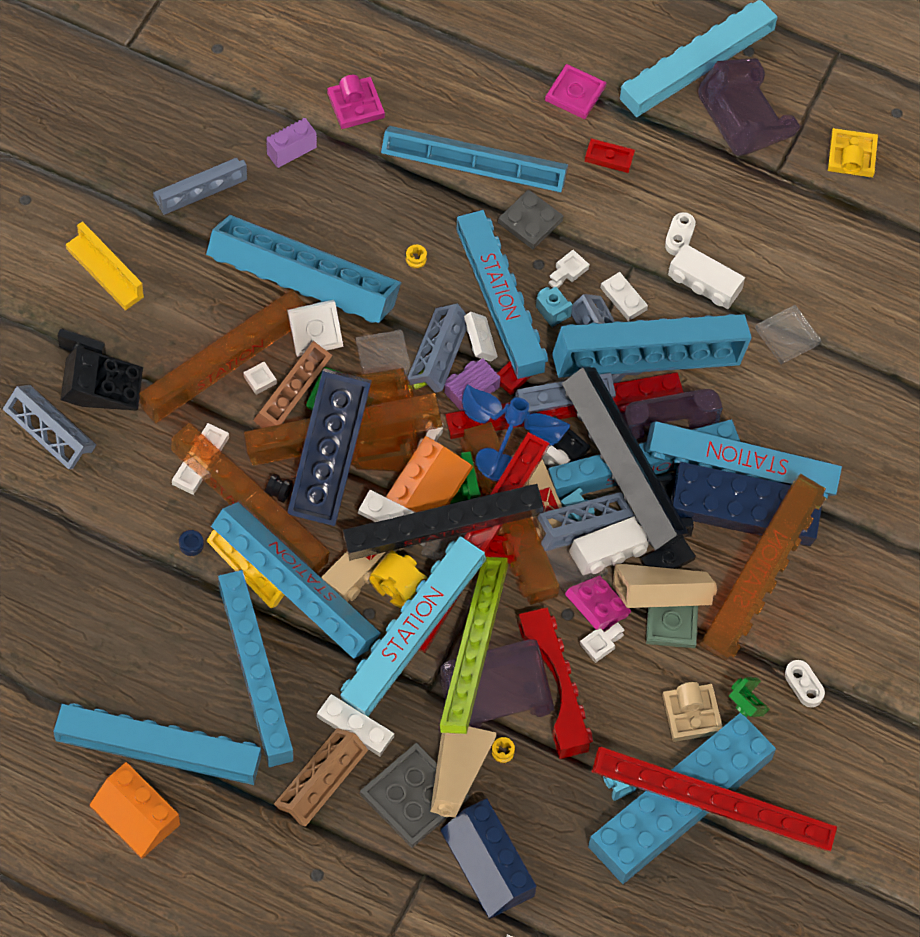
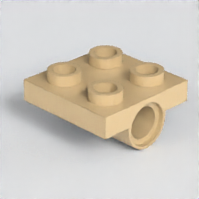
(692, 711)

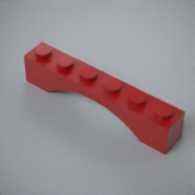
(569, 731)

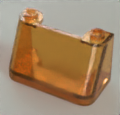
(393, 452)

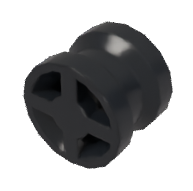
(279, 488)

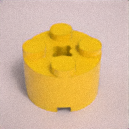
(397, 578)

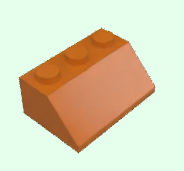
(429, 477)
(134, 810)

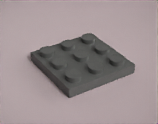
(405, 795)

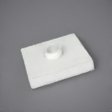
(317, 324)

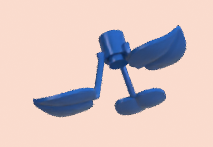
(482, 406)

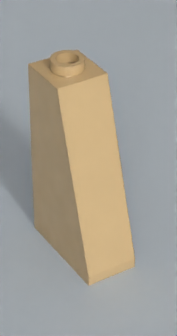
(662, 586)
(457, 768)

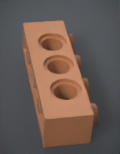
(293, 386)

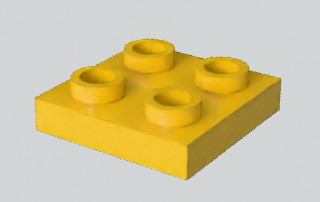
(852, 152)

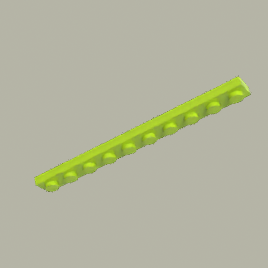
(474, 646)

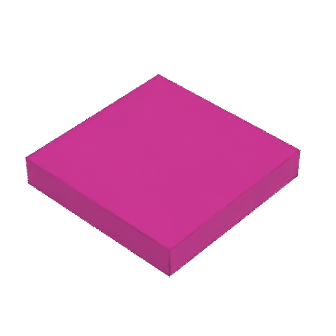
(575, 91)

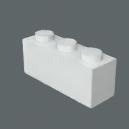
(706, 276)
(609, 546)

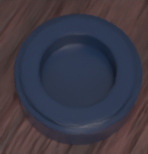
(191, 543)

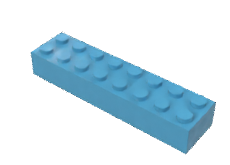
(303, 268)
(652, 345)
(656, 821)

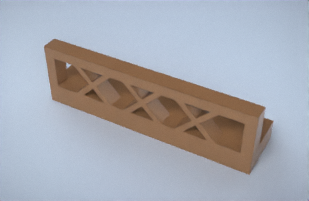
(325, 776)

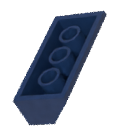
(488, 859)

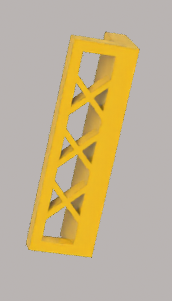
(105, 267)
(256, 580)

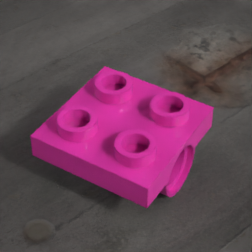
(355, 101)
(598, 603)

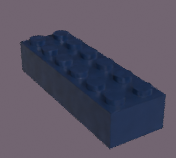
(329, 447)
(731, 500)

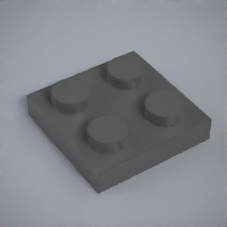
(530, 219)

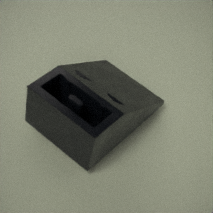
(100, 381)

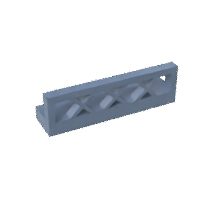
(201, 185)
(586, 312)
(443, 347)
(553, 395)
(54, 419)
(566, 534)

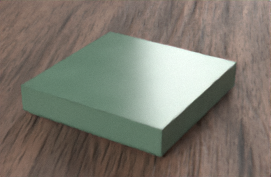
(672, 626)

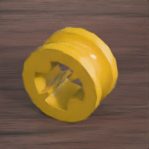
(416, 249)
(503, 742)

